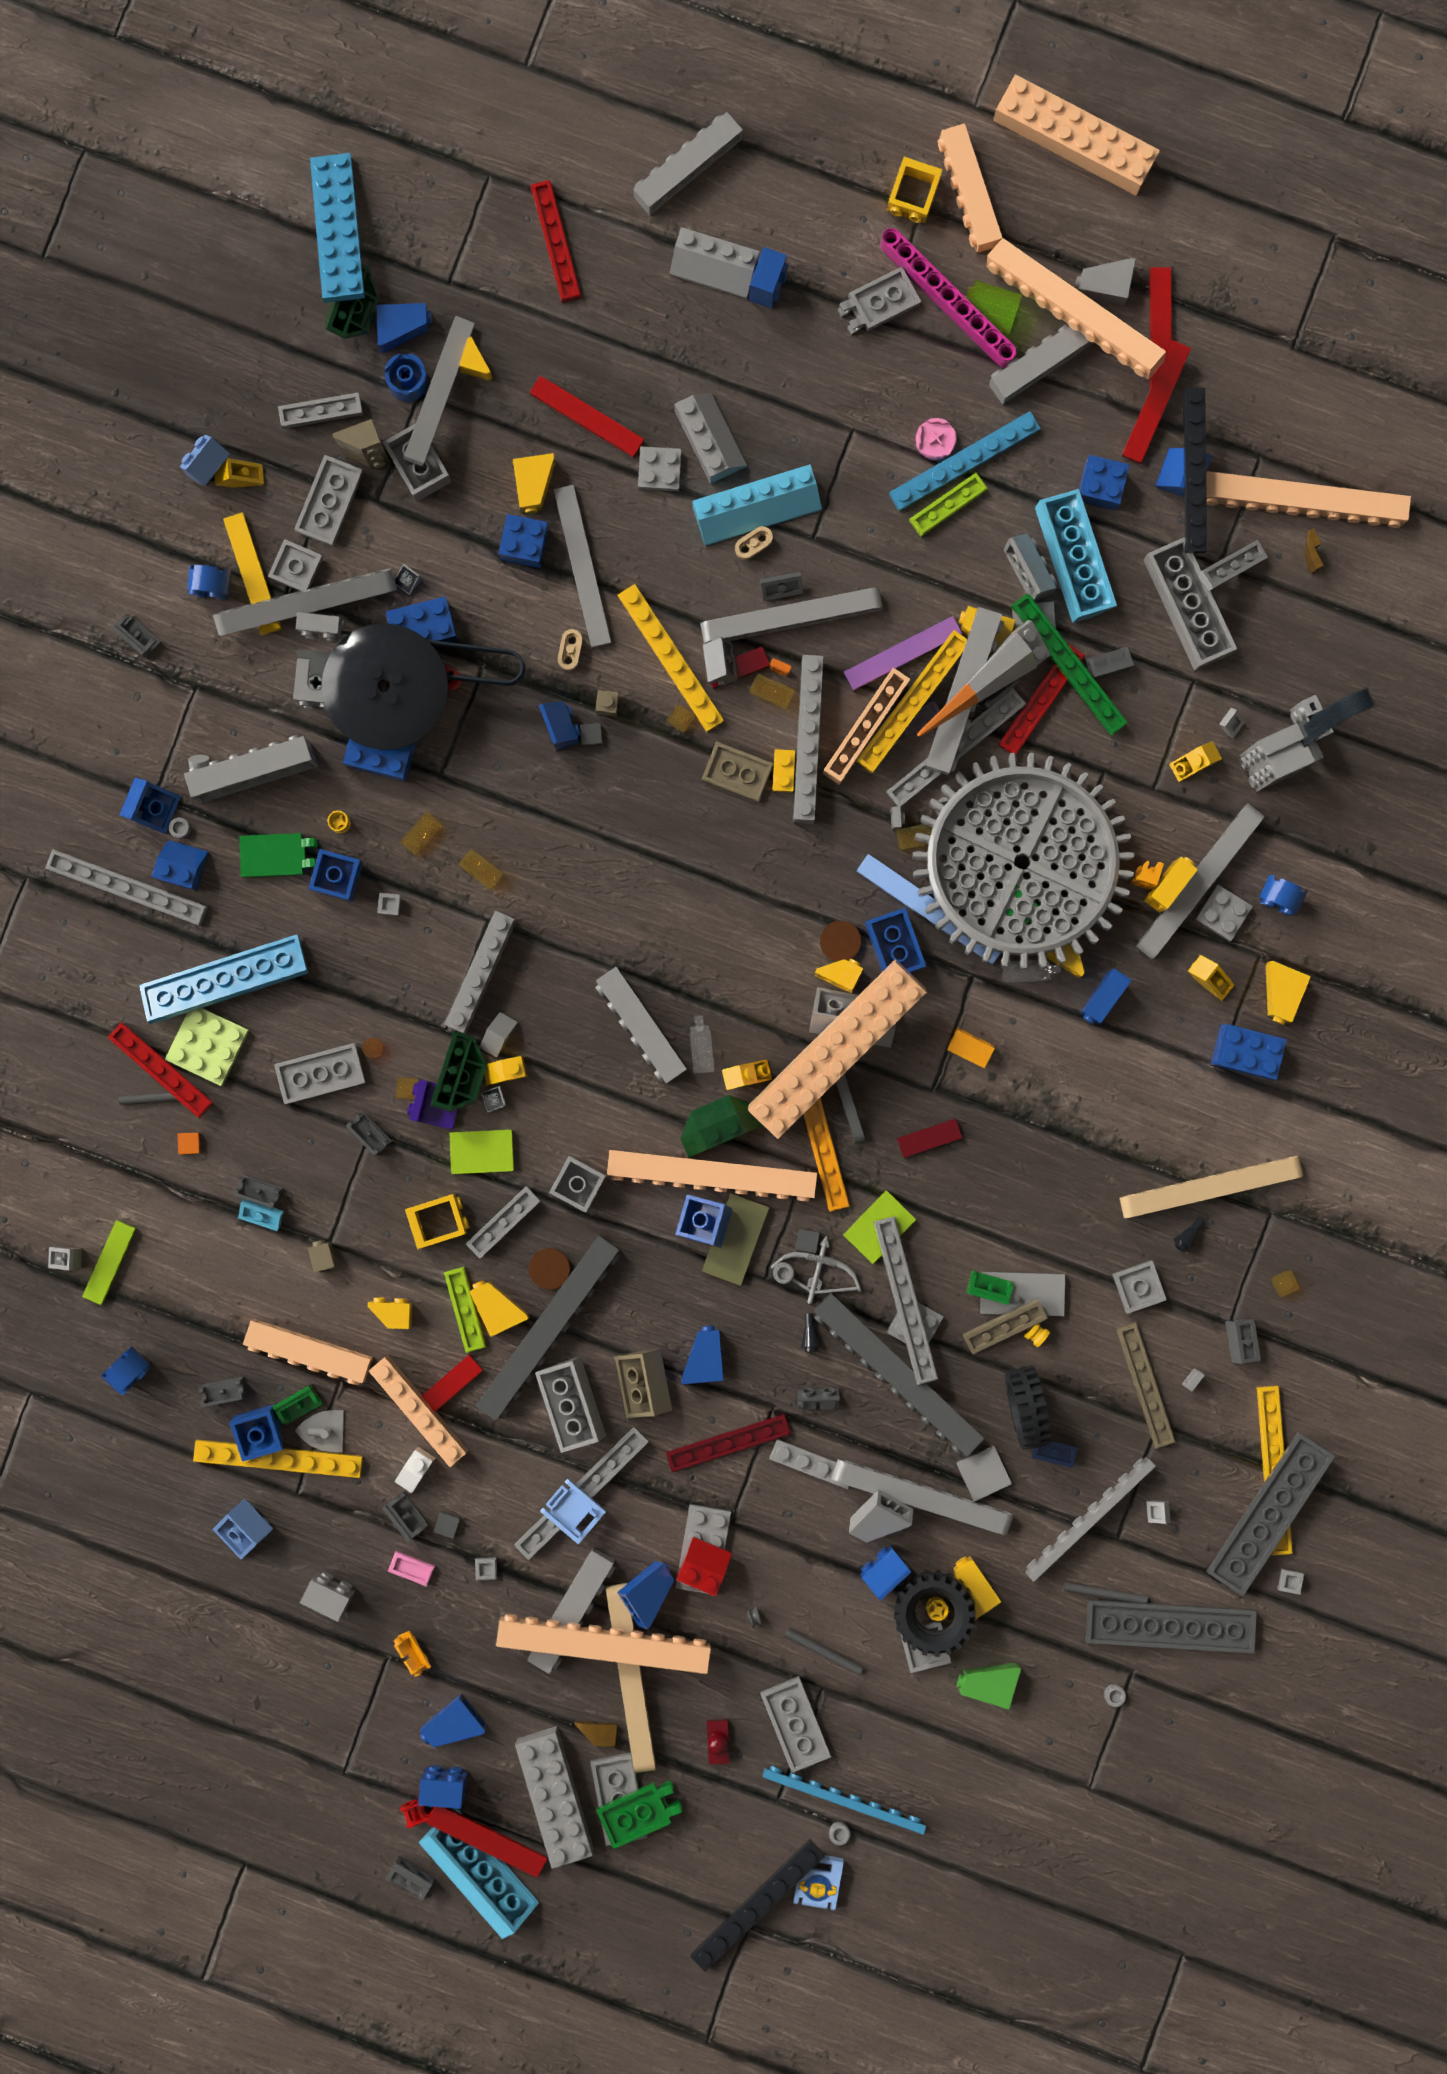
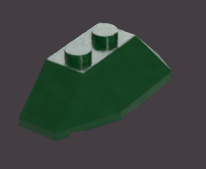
(354, 316)
(459, 1074)
(717, 1124)

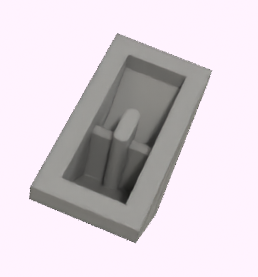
(498, 1034)
(65, 1258)

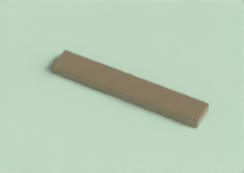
(1145, 1385)

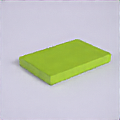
(481, 1151)
(863, 1233)

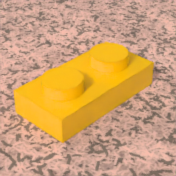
(783, 770)

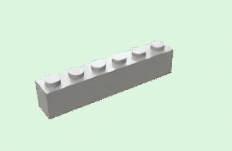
(687, 163)
(1037, 363)
(480, 972)
(641, 1026)
(577, 1601)

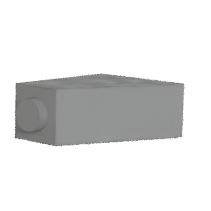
(1107, 282)
(880, 1517)

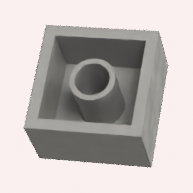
(577, 1184)
(328, 1595)

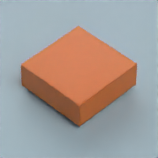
(780, 667)
(189, 1143)

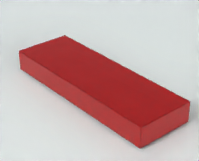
(452, 1382)

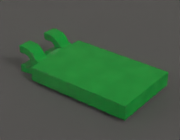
(275, 855)
(638, 1813)

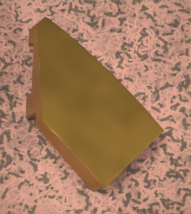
(1311, 556)
(598, 1733)

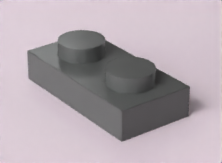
(781, 586)

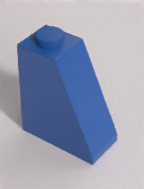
(401, 323)
(1105, 996)
(705, 1358)
(647, 1592)
(453, 1724)

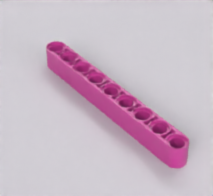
(944, 288)

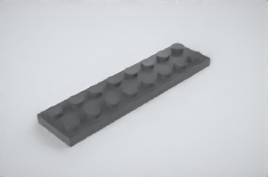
(1270, 1513)
(1170, 1626)

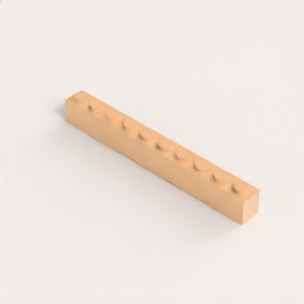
(1075, 309)
(1307, 499)
(711, 1173)
(603, 1644)

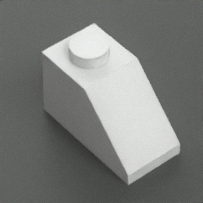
(414, 1469)

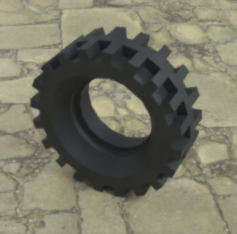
(1028, 1407)
(920, 1637)

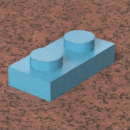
(260, 1214)

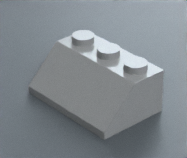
(1030, 567)

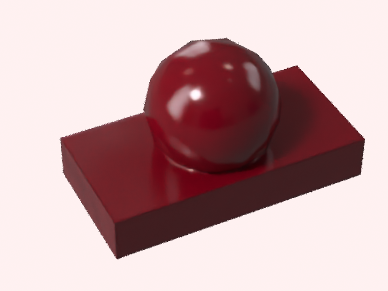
(718, 1741)

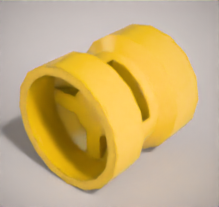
(335, 822)

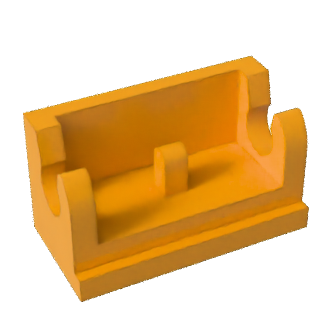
(1148, 877)
(971, 1047)

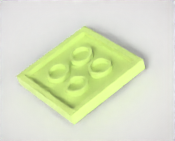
(207, 1045)

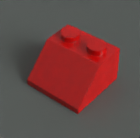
(704, 1566)

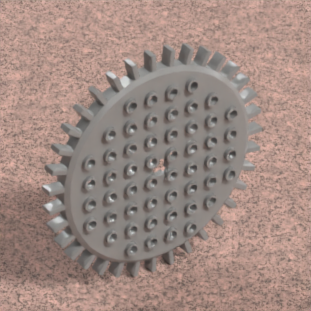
(1092, 824)

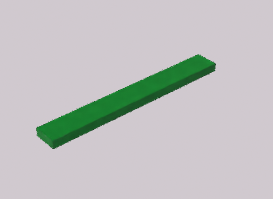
(1071, 666)

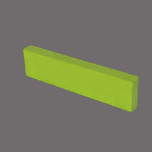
(948, 504)
(109, 1262)
(465, 1309)

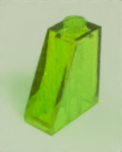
(995, 304)

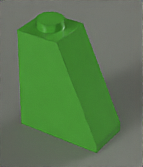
(990, 1683)

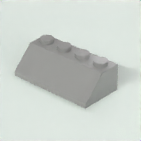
(713, 262)
(709, 436)
(830, 1005)
(570, 1404)

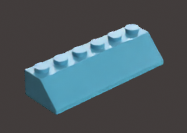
(757, 505)
(1075, 555)
(483, 1881)

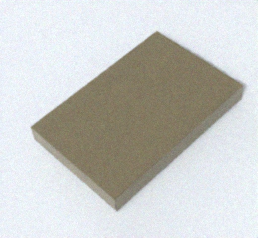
(737, 771)

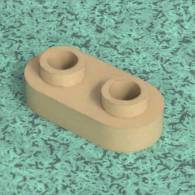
(752, 543)
(570, 650)

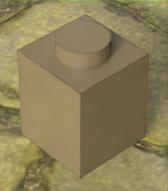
(607, 703)
(322, 1256)

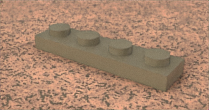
(1005, 1326)

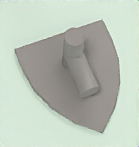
(323, 1430)

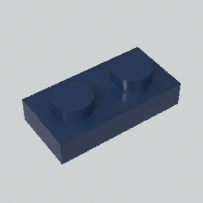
(1056, 1453)

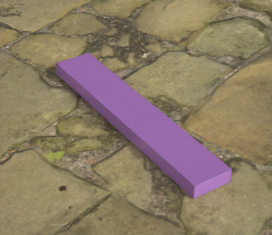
(900, 654)

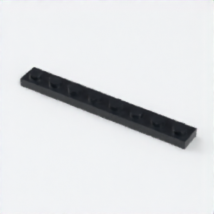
(1195, 470)
(757, 1905)

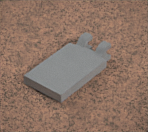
(880, 301)

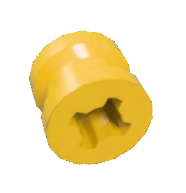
(1037, 1334)
(939, 1612)

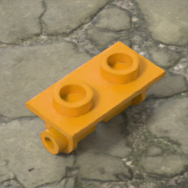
(407, 1645)

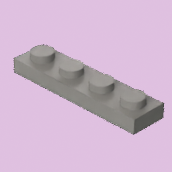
(320, 410)
(1232, 565)
(503, 1222)
(804, 1461)

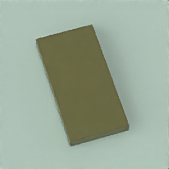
(739, 1240)

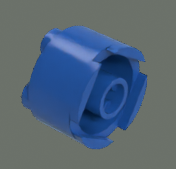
(411, 367)
(209, 581)
(1282, 895)
(125, 1369)

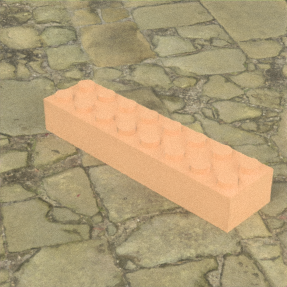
(1075, 135)

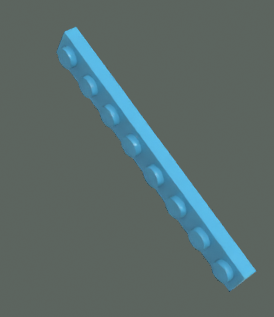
(964, 461)
(852, 1802)

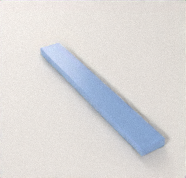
(907, 894)

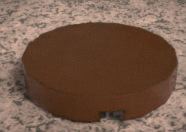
(840, 941)
(549, 1268)

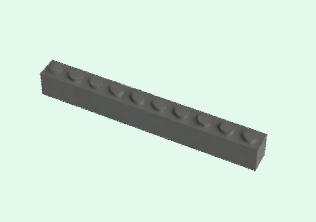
(547, 1327)
(898, 1374)

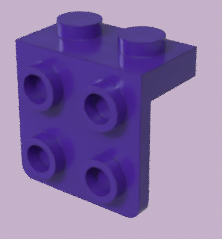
(422, 1110)

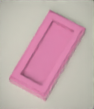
(411, 1568)

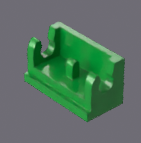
(989, 1287)
(297, 1404)

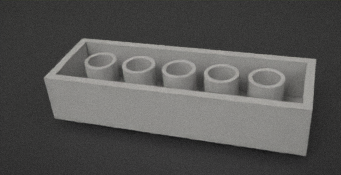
(1189, 604)
(250, 769)
(554, 1797)

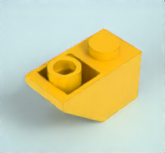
(1195, 761)
(746, 1074)
(392, 1314)

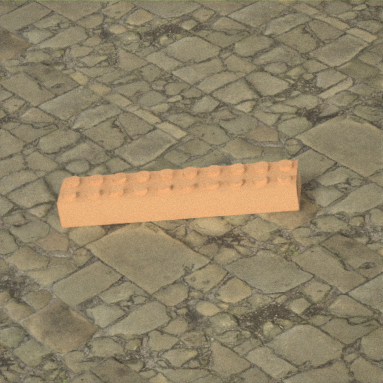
(836, 1049)

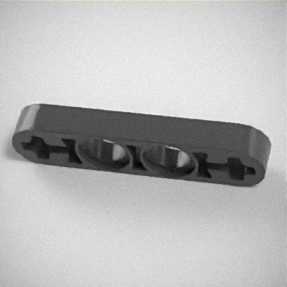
(849, 1110)

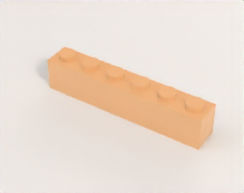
(970, 188)
(866, 726)
(308, 1351)
(418, 1410)

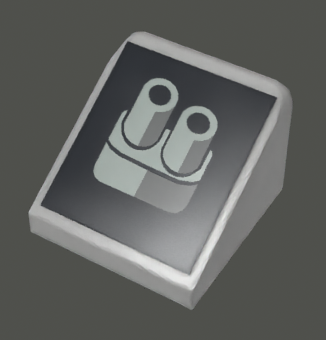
(407, 579)
(494, 1099)

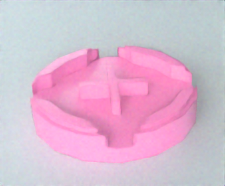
(936, 439)

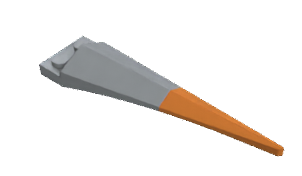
(1012, 660)

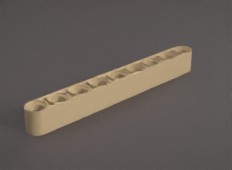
(1211, 1187)
(632, 1690)

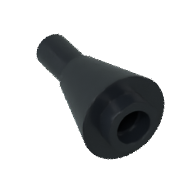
(1186, 1239)
(810, 1339)

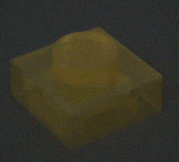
(680, 718)
(405, 1087)
(1285, 1283)

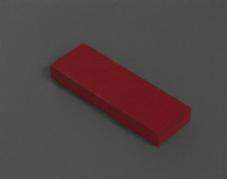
(749, 663)
(929, 1138)

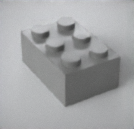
(419, 479)

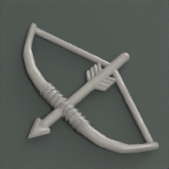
(815, 1282)

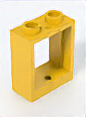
(919, 171)
(1171, 884)
(416, 1226)

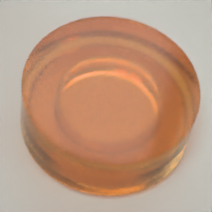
(373, 1047)

